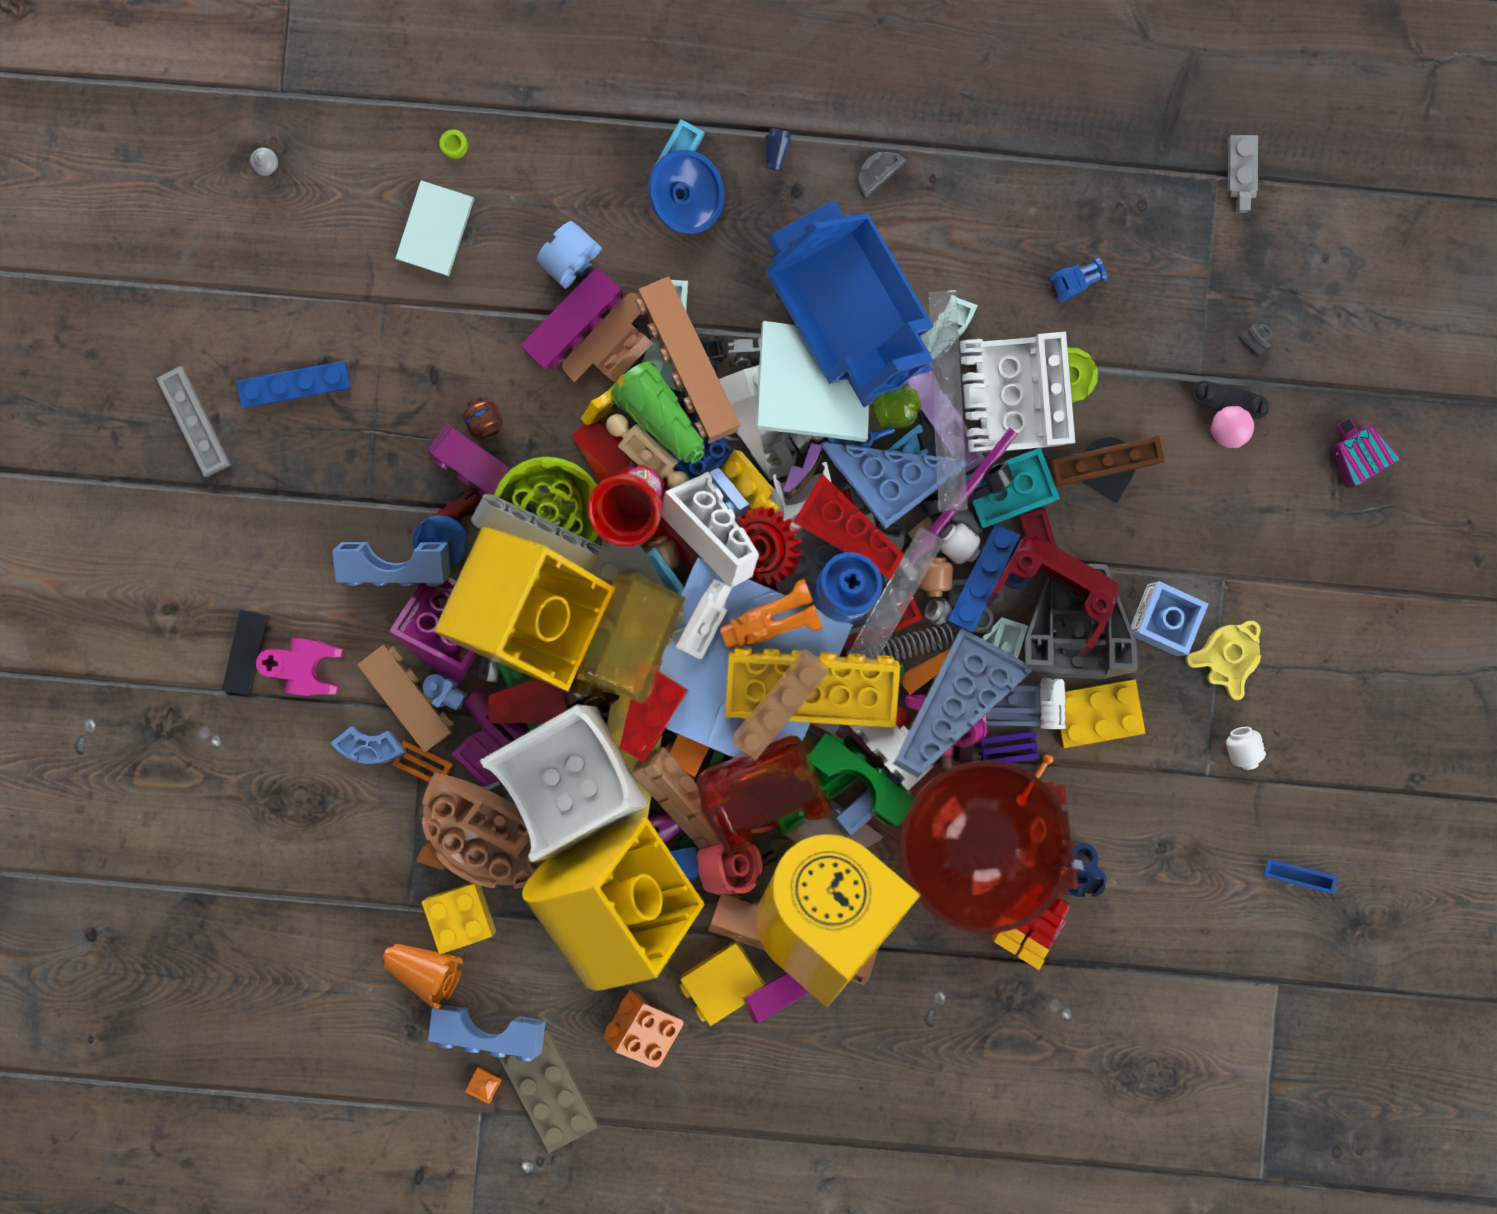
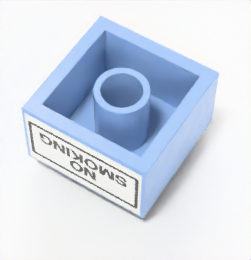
(1168, 618)

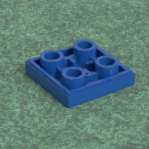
(714, 457)

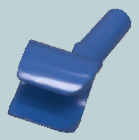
(876, 435)

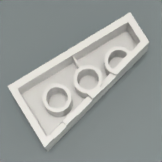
(886, 744)

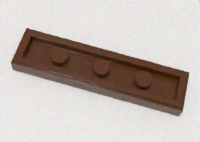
(1107, 461)

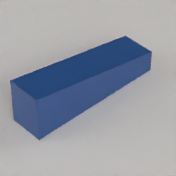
(1300, 876)

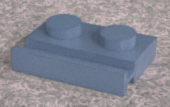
(1017, 708)

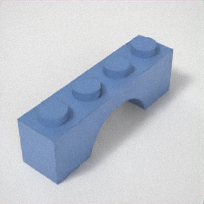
(358, 563)
(453, 1027)

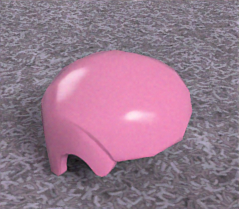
(1232, 427)

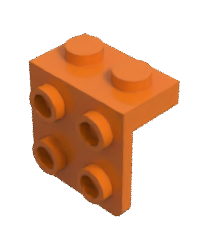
(642, 1030)

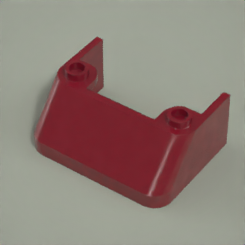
(1036, 555)

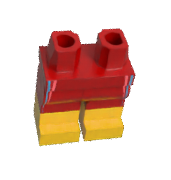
(1035, 938)

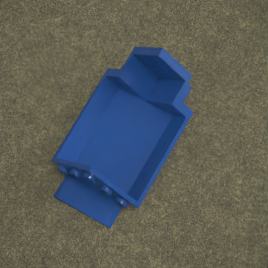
(850, 301)

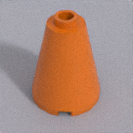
(423, 972)

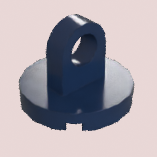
(1089, 876)

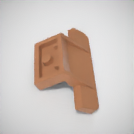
(611, 345)

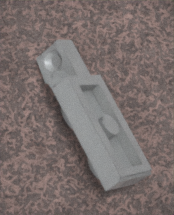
(1243, 170)

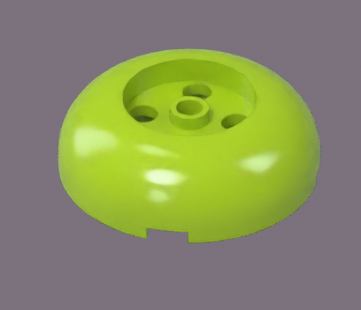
(563, 481)

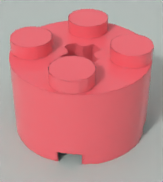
(731, 873)

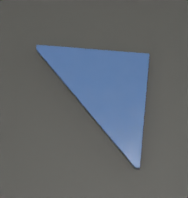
(885, 479)

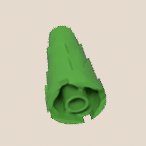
(656, 410)

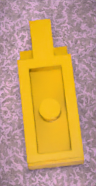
(748, 481)

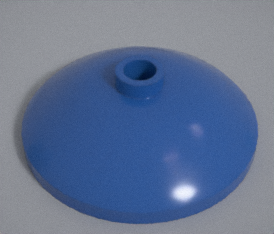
(699, 191)

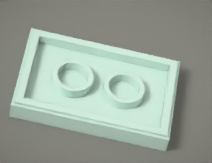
(434, 228)

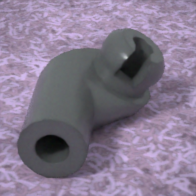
(967, 518)

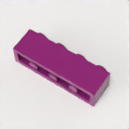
(572, 319)

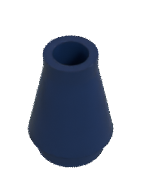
(777, 147)

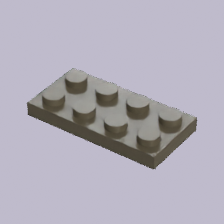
(550, 1095)

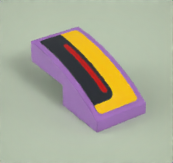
(799, 476)

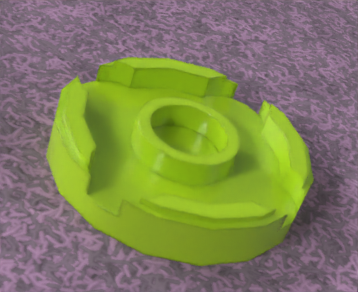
(1082, 373)

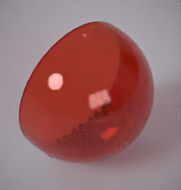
(988, 846)

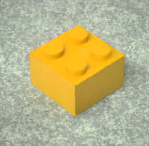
(458, 917)

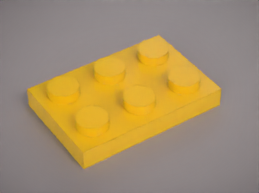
(1102, 714)

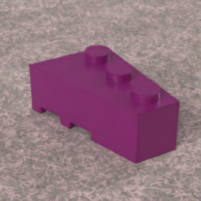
(468, 459)

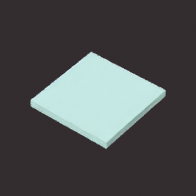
(797, 394)

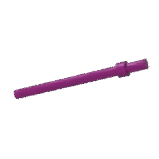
(977, 477)

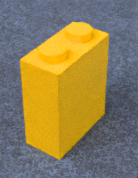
(721, 982)

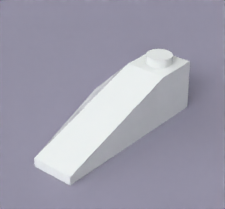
(742, 394)

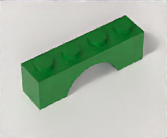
(888, 800)

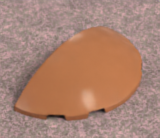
(477, 833)

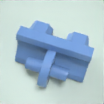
(444, 691)

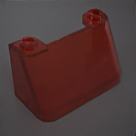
(755, 792)

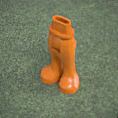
(758, 625)

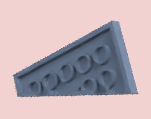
(964, 691)

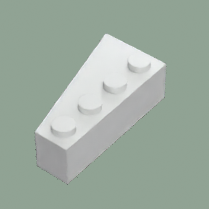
(710, 528)

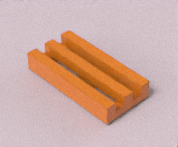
(406, 744)

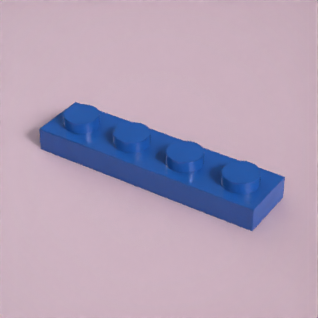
(294, 384)
(983, 578)

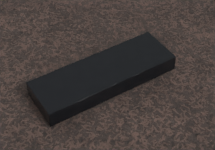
(244, 652)

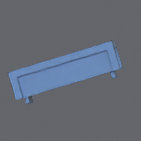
(858, 811)

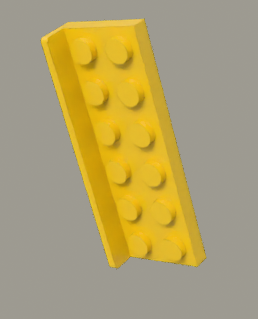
(851, 693)

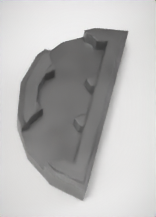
(878, 170)

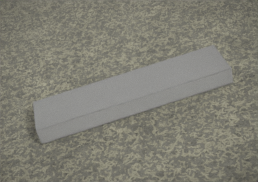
(193, 421)

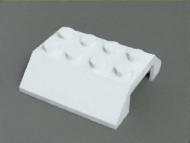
(1019, 387)

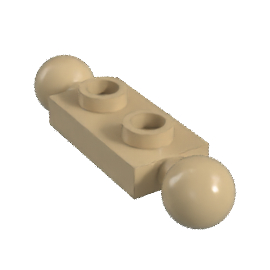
(645, 450)

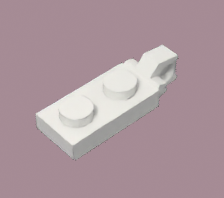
(705, 620)

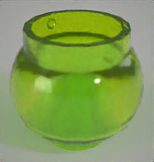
(898, 407)

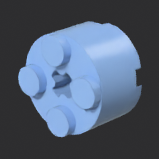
(568, 254)

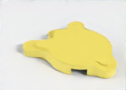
(1231, 656)

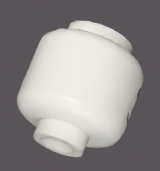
(960, 543)
(1245, 748)

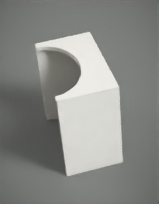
(567, 781)

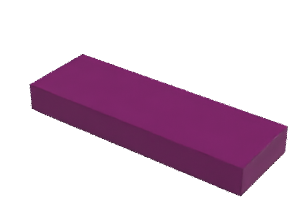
(773, 997)

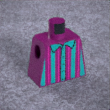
(1361, 453)

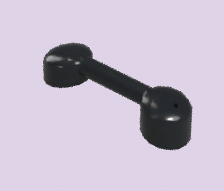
(996, 480)

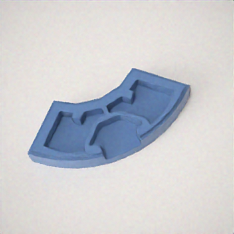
(368, 748)

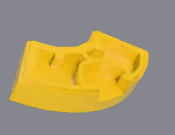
(600, 406)

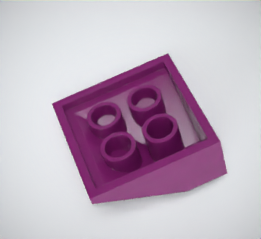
(416, 631)

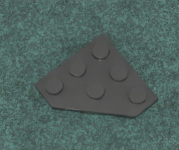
(624, 560)

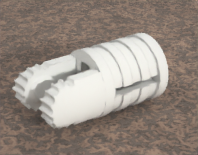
(1052, 704)

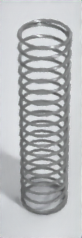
(944, 634)

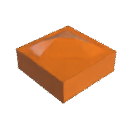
(484, 1084)

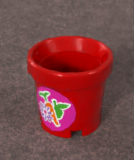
(627, 506)

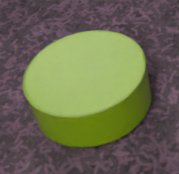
(453, 144)

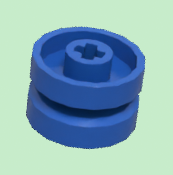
(847, 587)

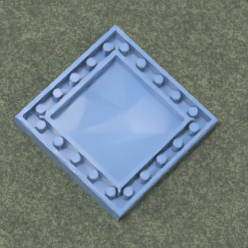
(703, 708)

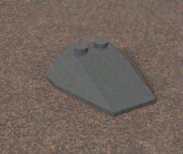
(1062, 628)

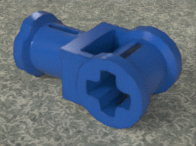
(1073, 281)

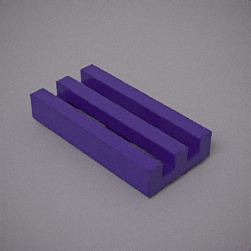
(1032, 745)

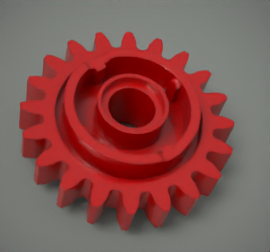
(779, 557)

